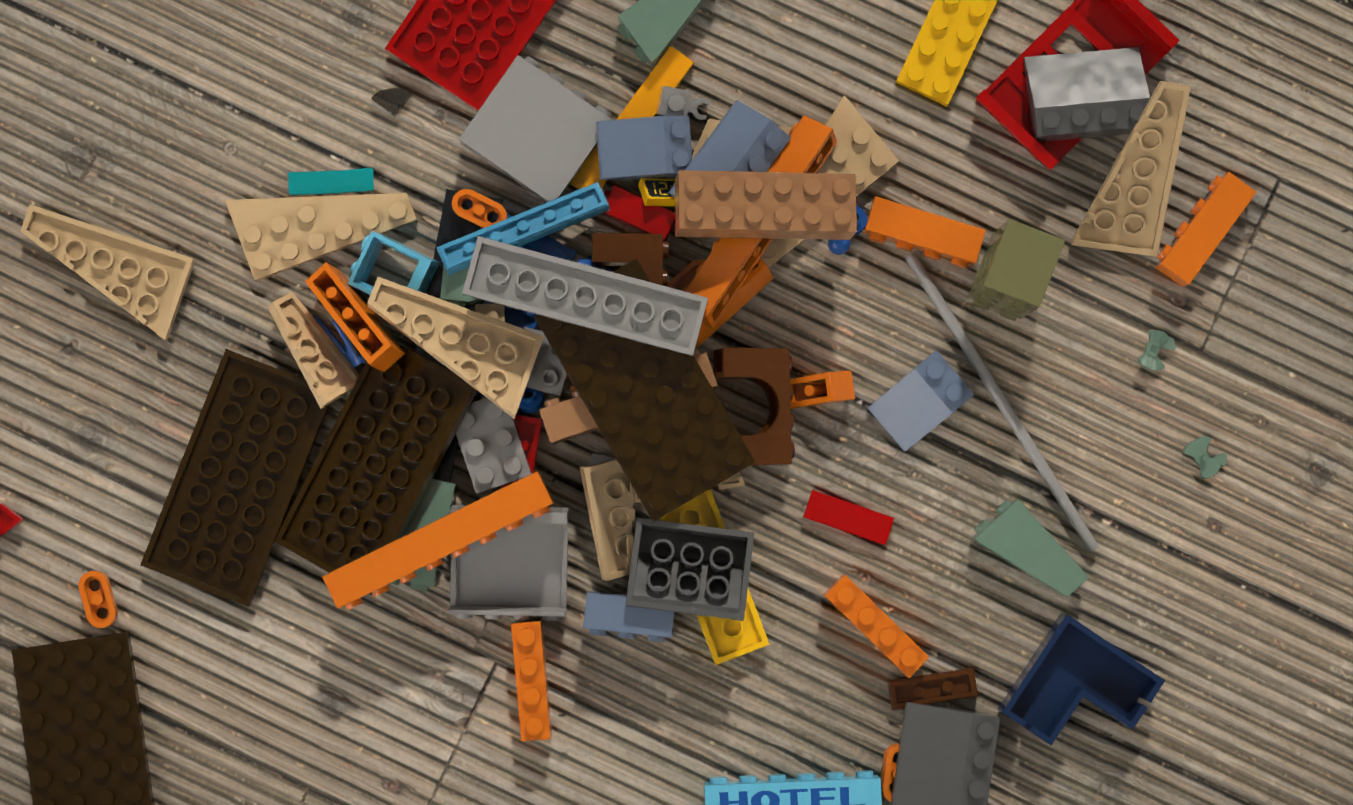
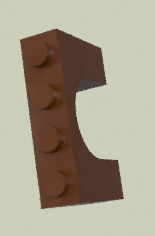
(622, 248)
(770, 371)

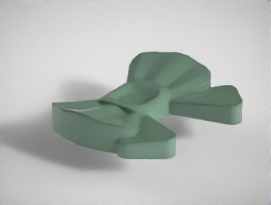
(1157, 340)
(1208, 465)

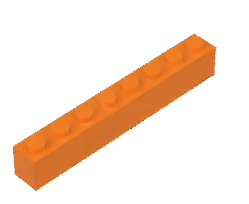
(735, 258)
(437, 540)

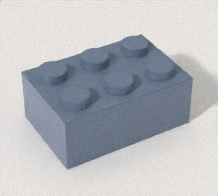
(609, 613)

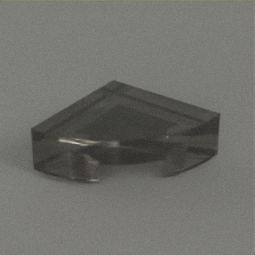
(392, 99)

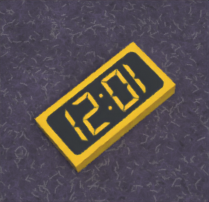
(655, 191)

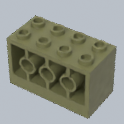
(1015, 270)

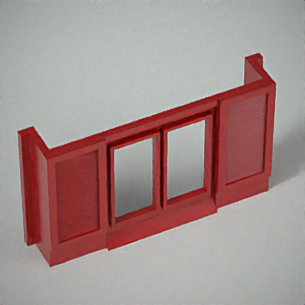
(1106, 27)

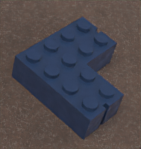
(1075, 666)

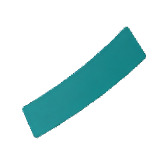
(331, 181)

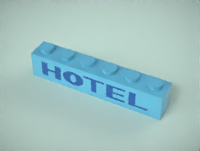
(804, 790)

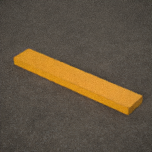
(644, 103)

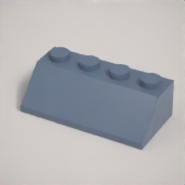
(740, 143)

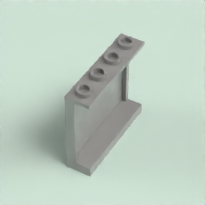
(535, 129)
(515, 572)

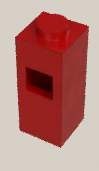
(632, 212)

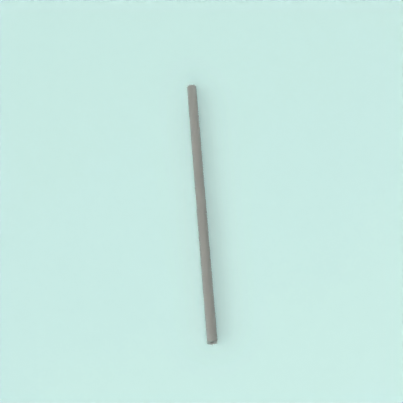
(1002, 403)

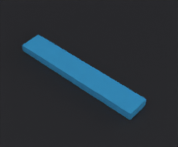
(528, 225)

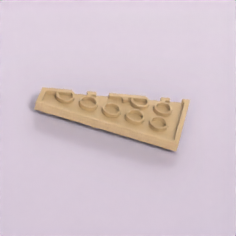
(301, 229)

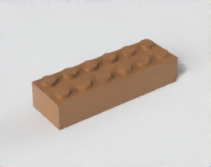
(765, 205)
(572, 419)

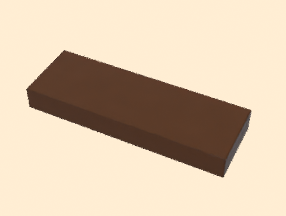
(933, 688)

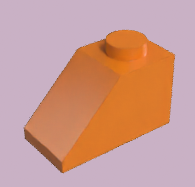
(822, 389)

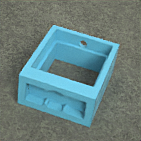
(370, 250)

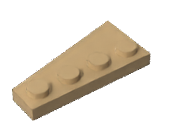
(316, 355)
(611, 516)

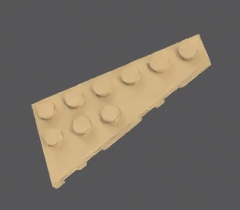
(857, 152)
(1136, 192)
(126, 270)
(476, 347)

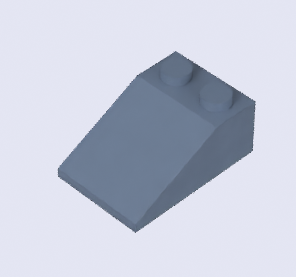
(643, 147)
(920, 401)

